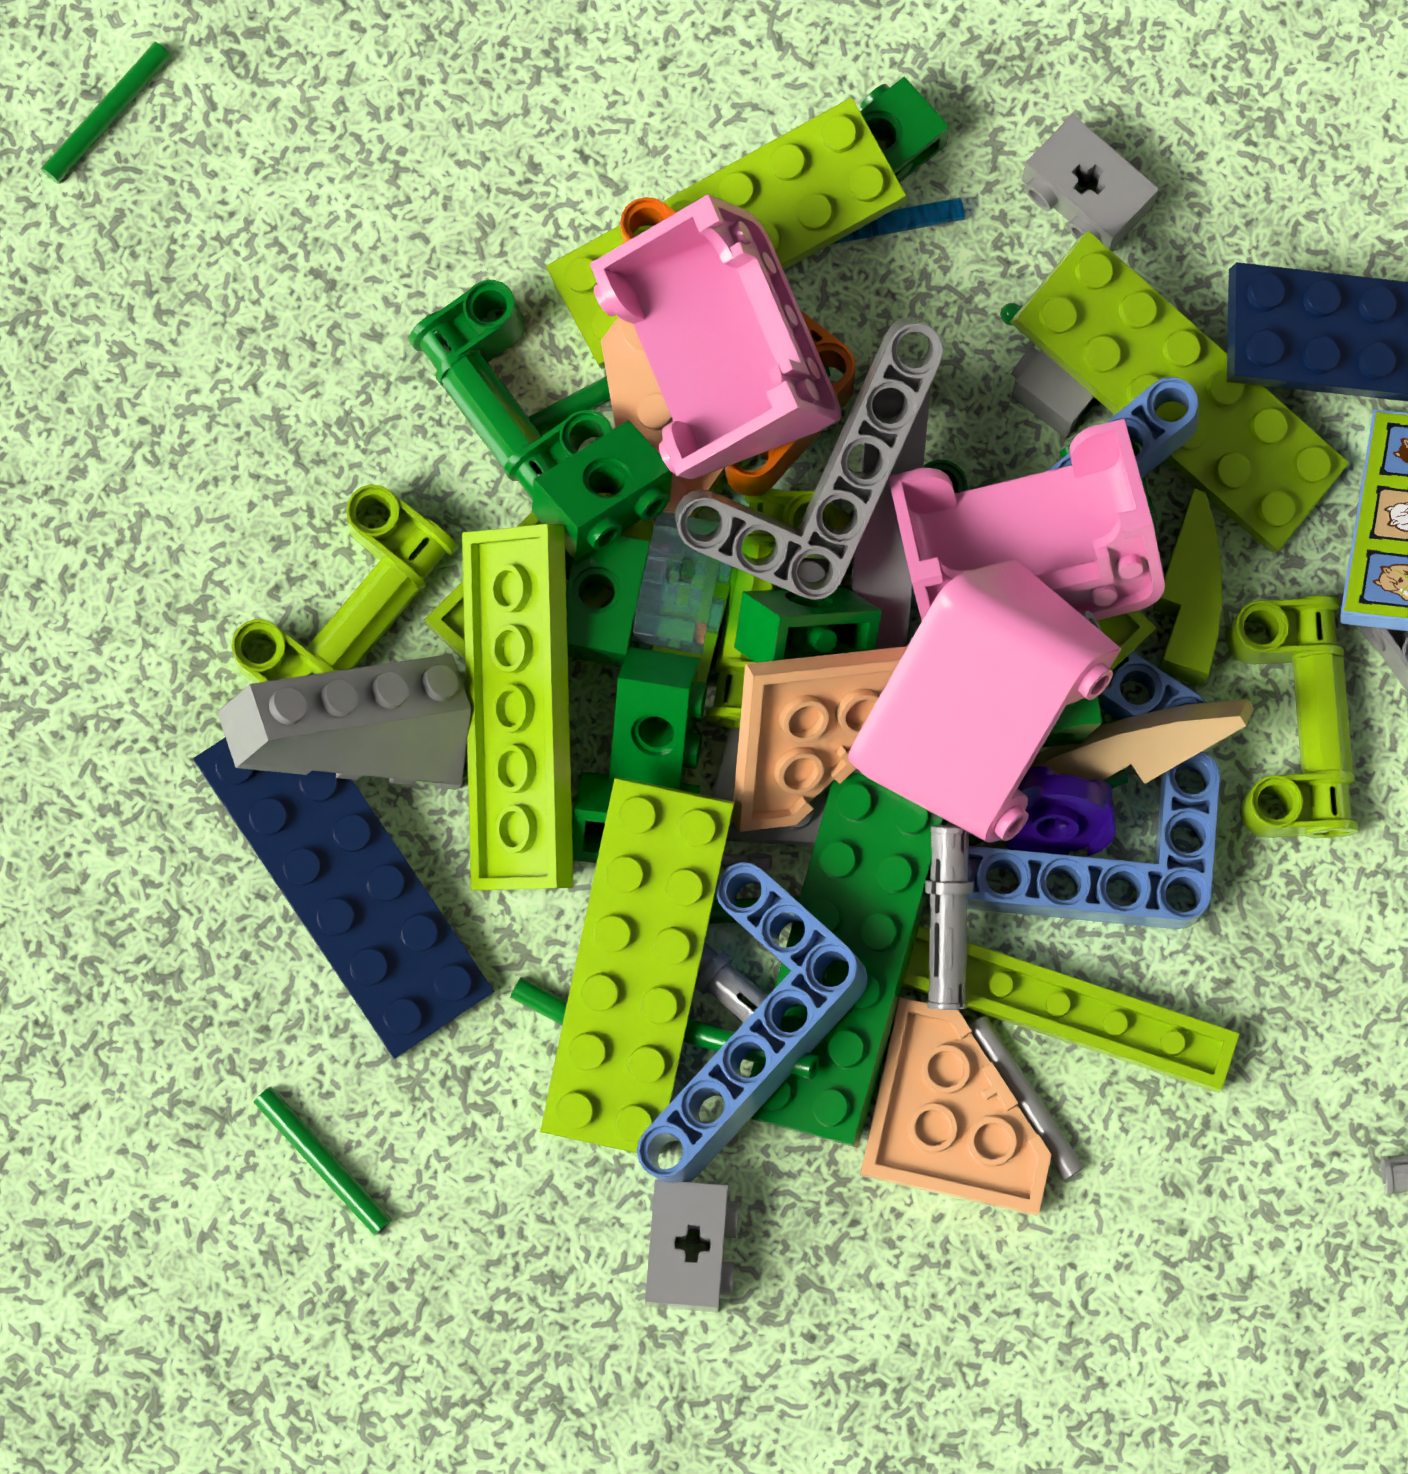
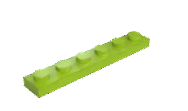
(1086, 1015)

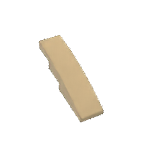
(1148, 741)

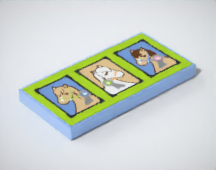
(1379, 549)

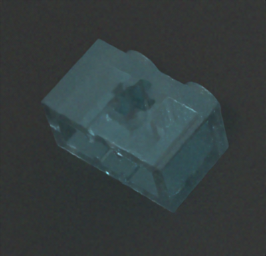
(679, 589)

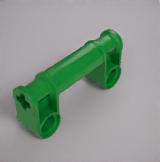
(481, 392)

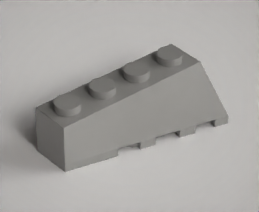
(364, 721)

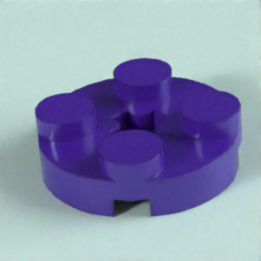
(1080, 809)

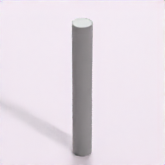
(1028, 1100)

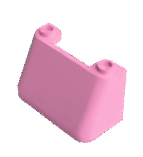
(718, 336)
(1071, 526)
(981, 697)

